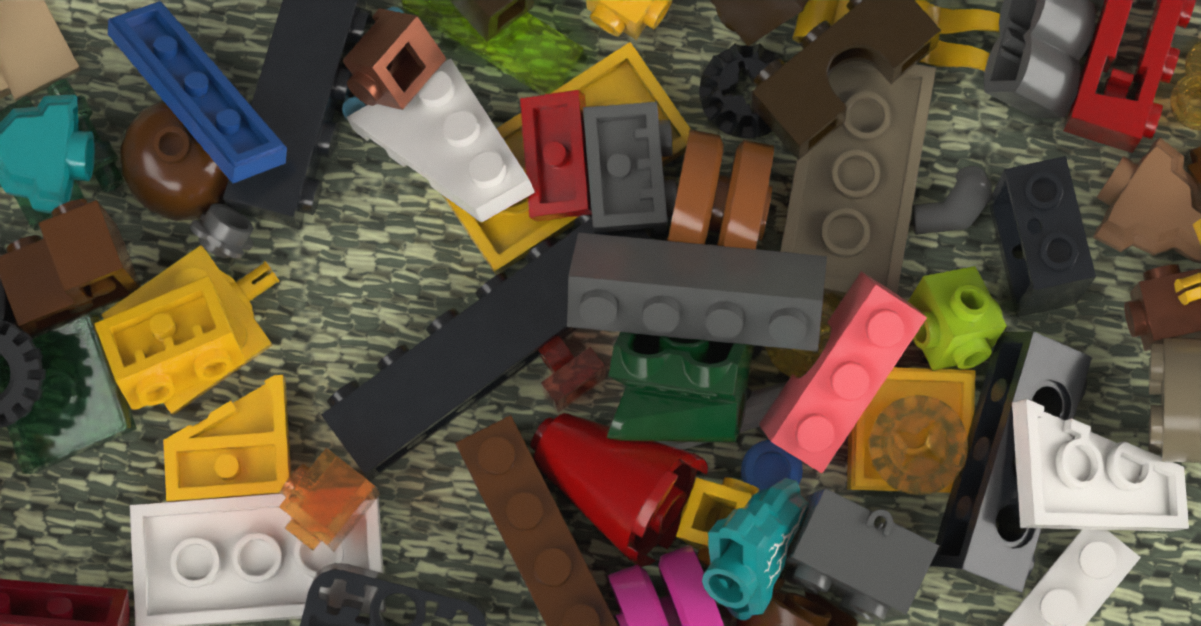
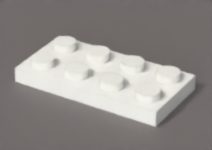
(236, 562)

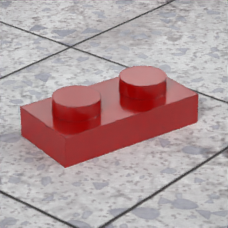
(556, 155)

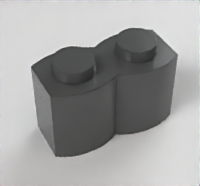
(1039, 55)

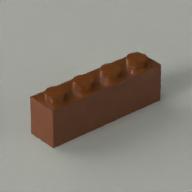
(533, 527)

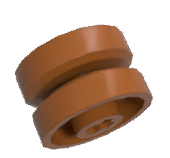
(720, 203)

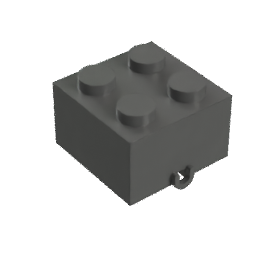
(849, 556)

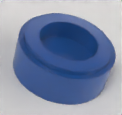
(769, 464)

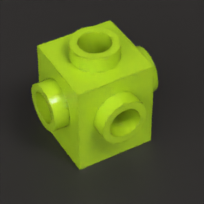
(960, 319)

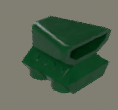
(679, 388)

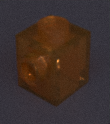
(325, 501)

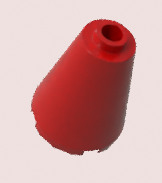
(622, 487)

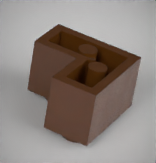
(68, 272)

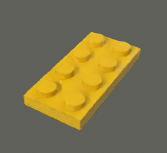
(612, 81)

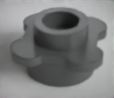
(223, 231)

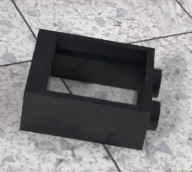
(1040, 212)

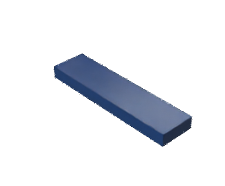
(197, 92)

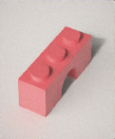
(864, 345)

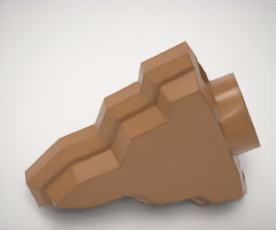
(1152, 205)

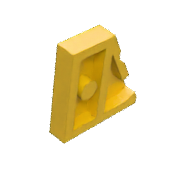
(234, 450)

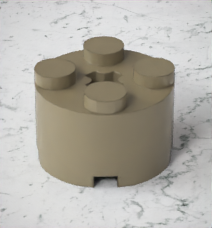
(1176, 423)

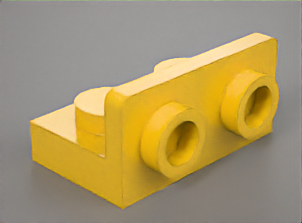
(170, 344)

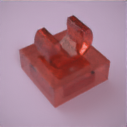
(570, 375)

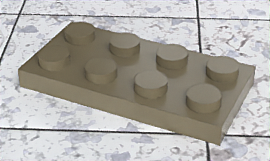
(860, 182)

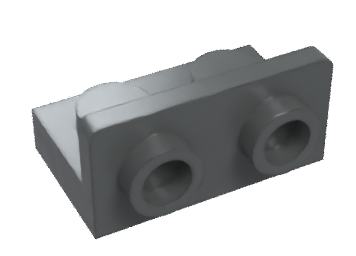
(627, 168)

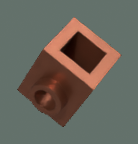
(1158, 312)

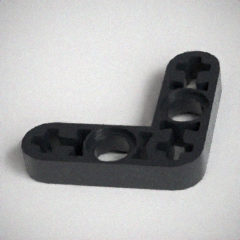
(319, 613)

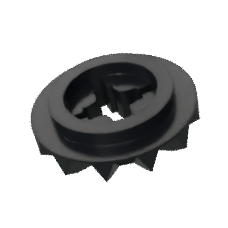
(721, 75)

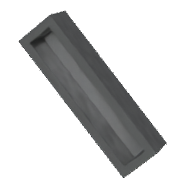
(696, 291)

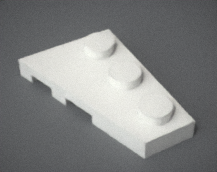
(450, 144)
(1089, 481)

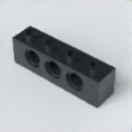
(968, 541)

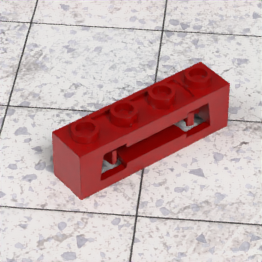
(1111, 116)

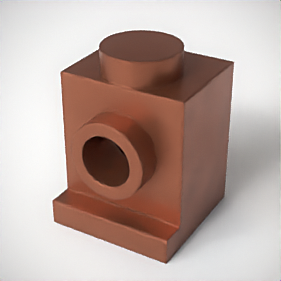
(392, 60)

